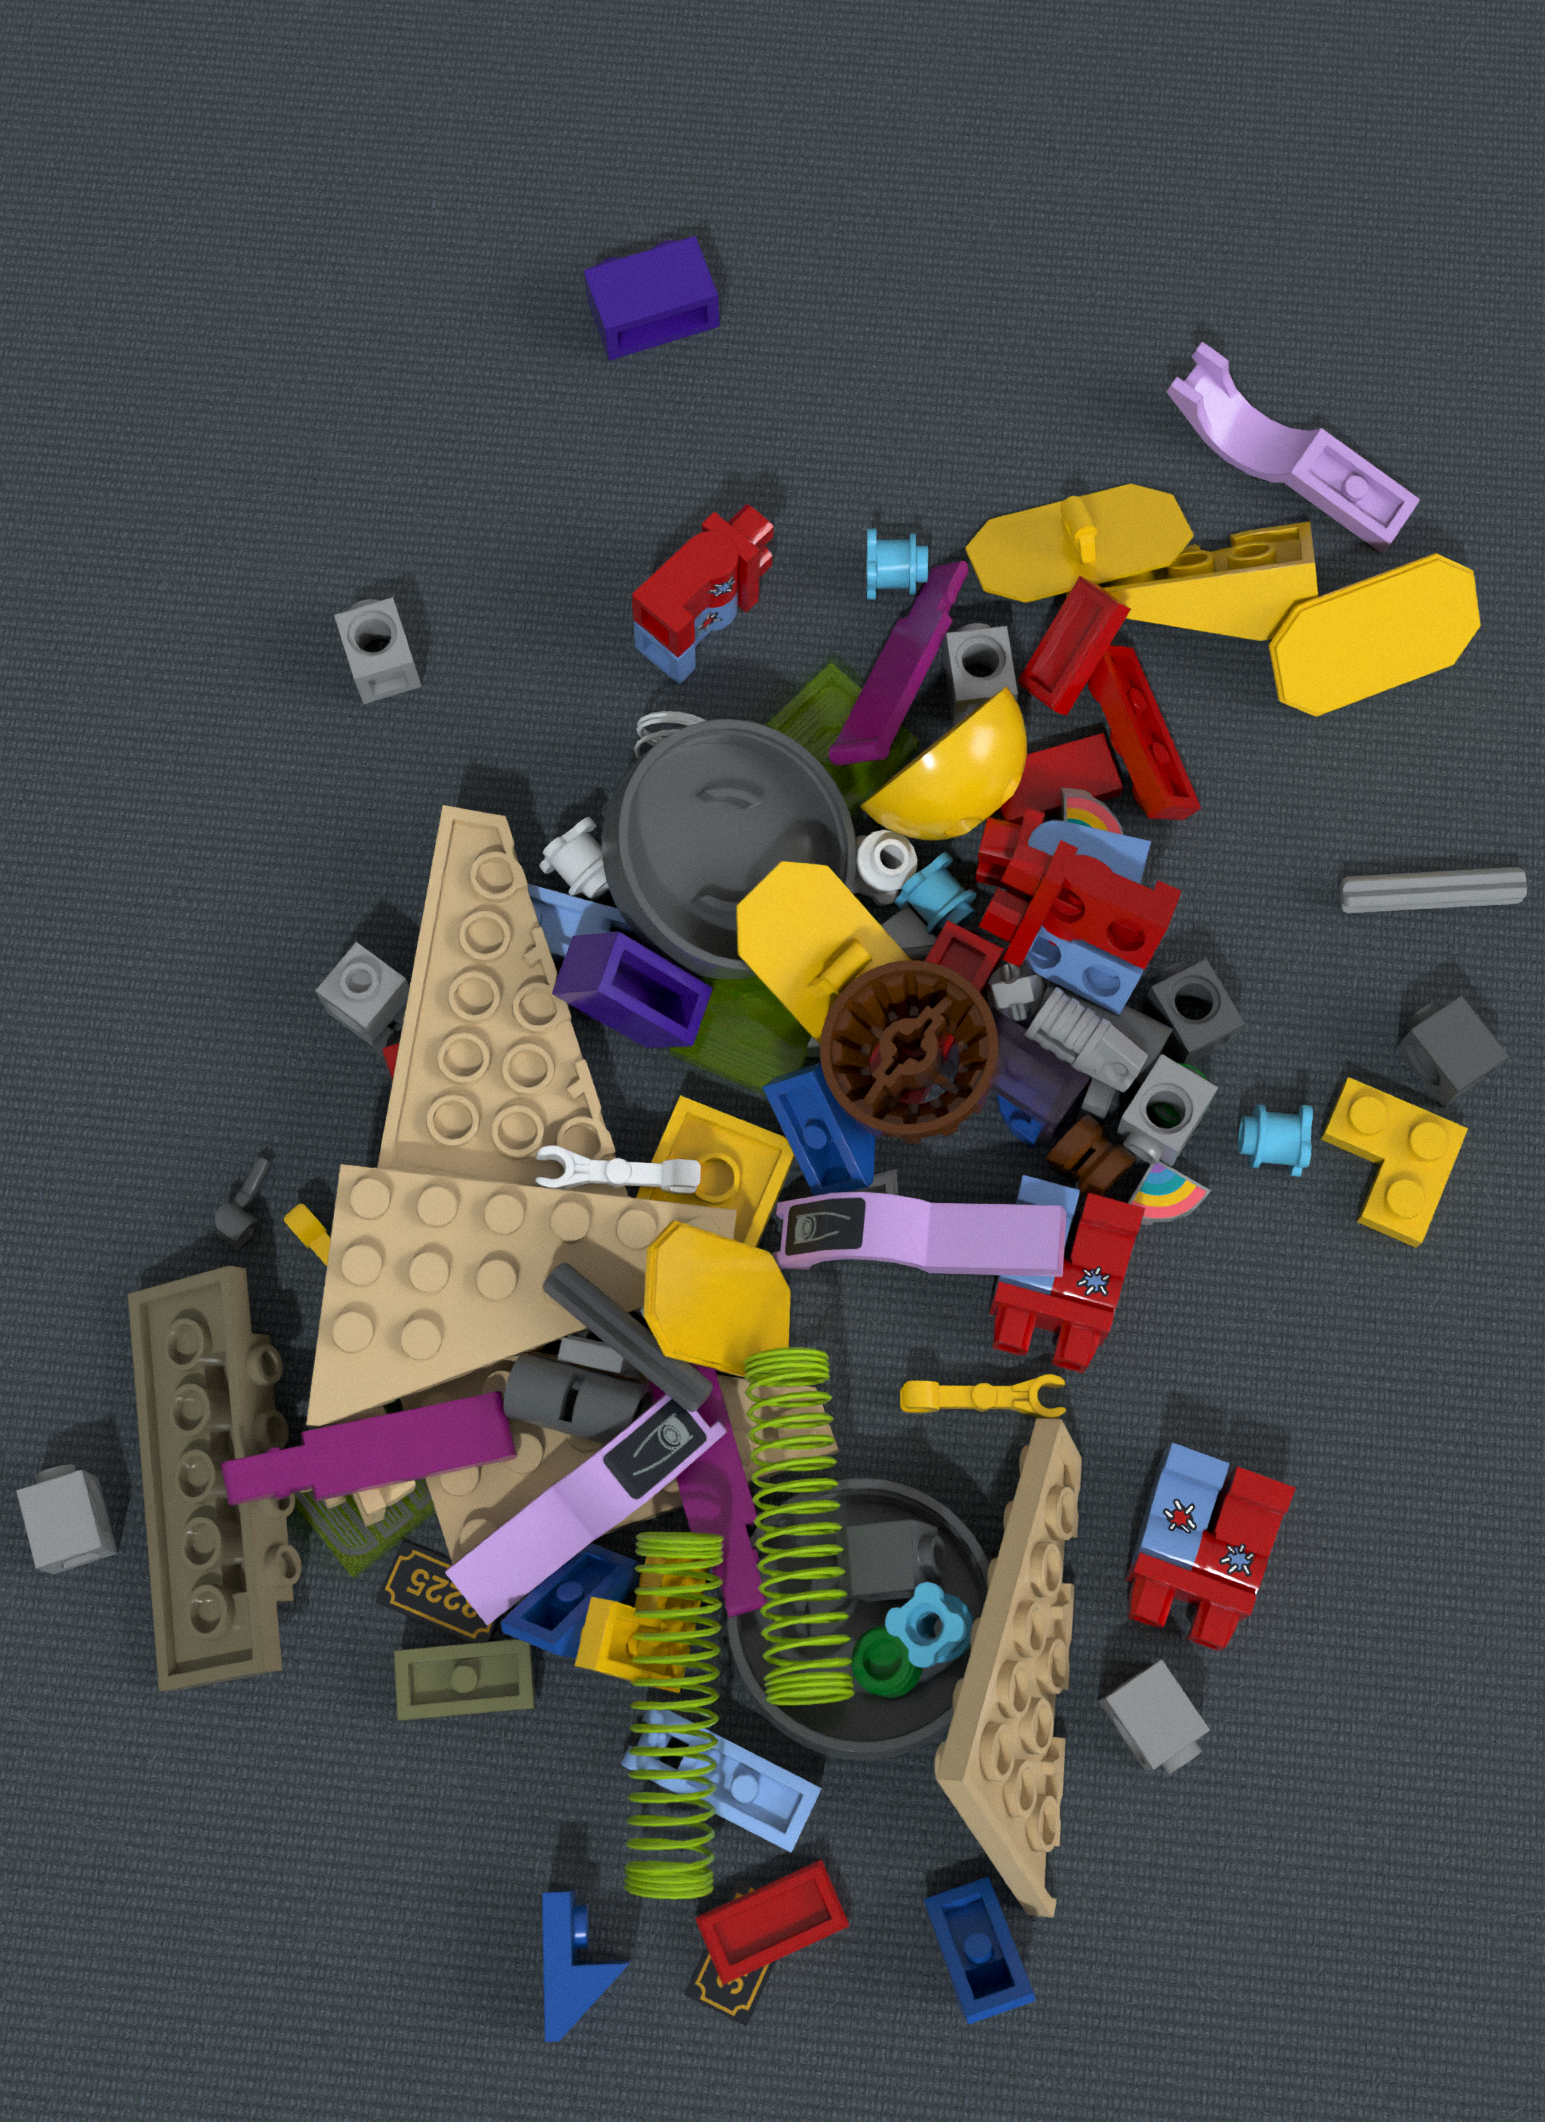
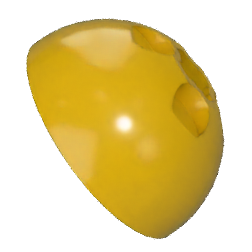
(958, 776)

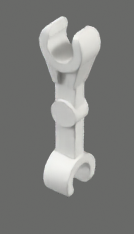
(673, 1176)

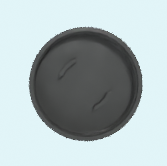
(706, 825)
(866, 1723)

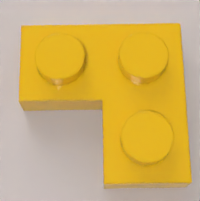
(1412, 1154)
(609, 1627)

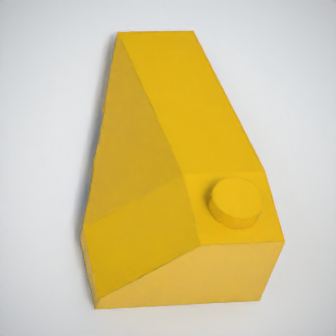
(1229, 590)

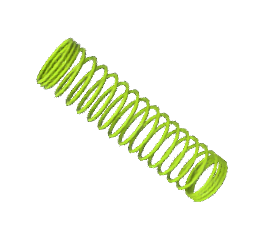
(785, 1369)
(662, 1878)

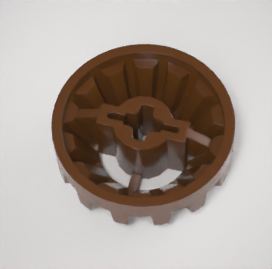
(883, 1009)

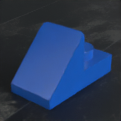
(827, 1143)
(559, 1605)
(978, 1951)
(569, 1984)

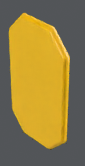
(1086, 536)
(1374, 634)
(809, 939)
(714, 1298)

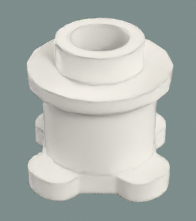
(578, 861)
(872, 876)

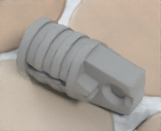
(1016, 991)
(1086, 1041)

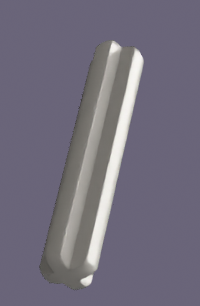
(1432, 890)

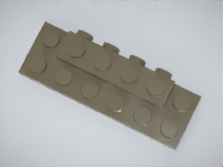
(200, 1403)

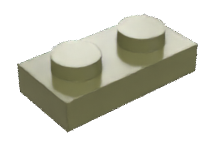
(464, 1679)

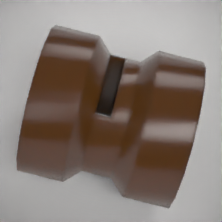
(1102, 1167)

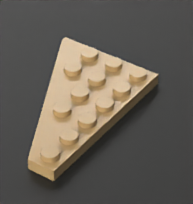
(452, 1275)

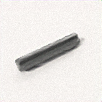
(626, 1336)

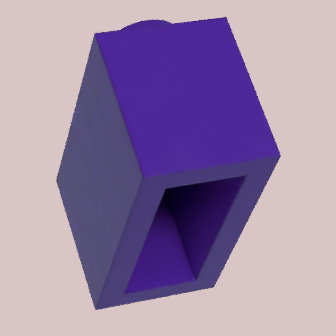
(652, 297)
(632, 990)

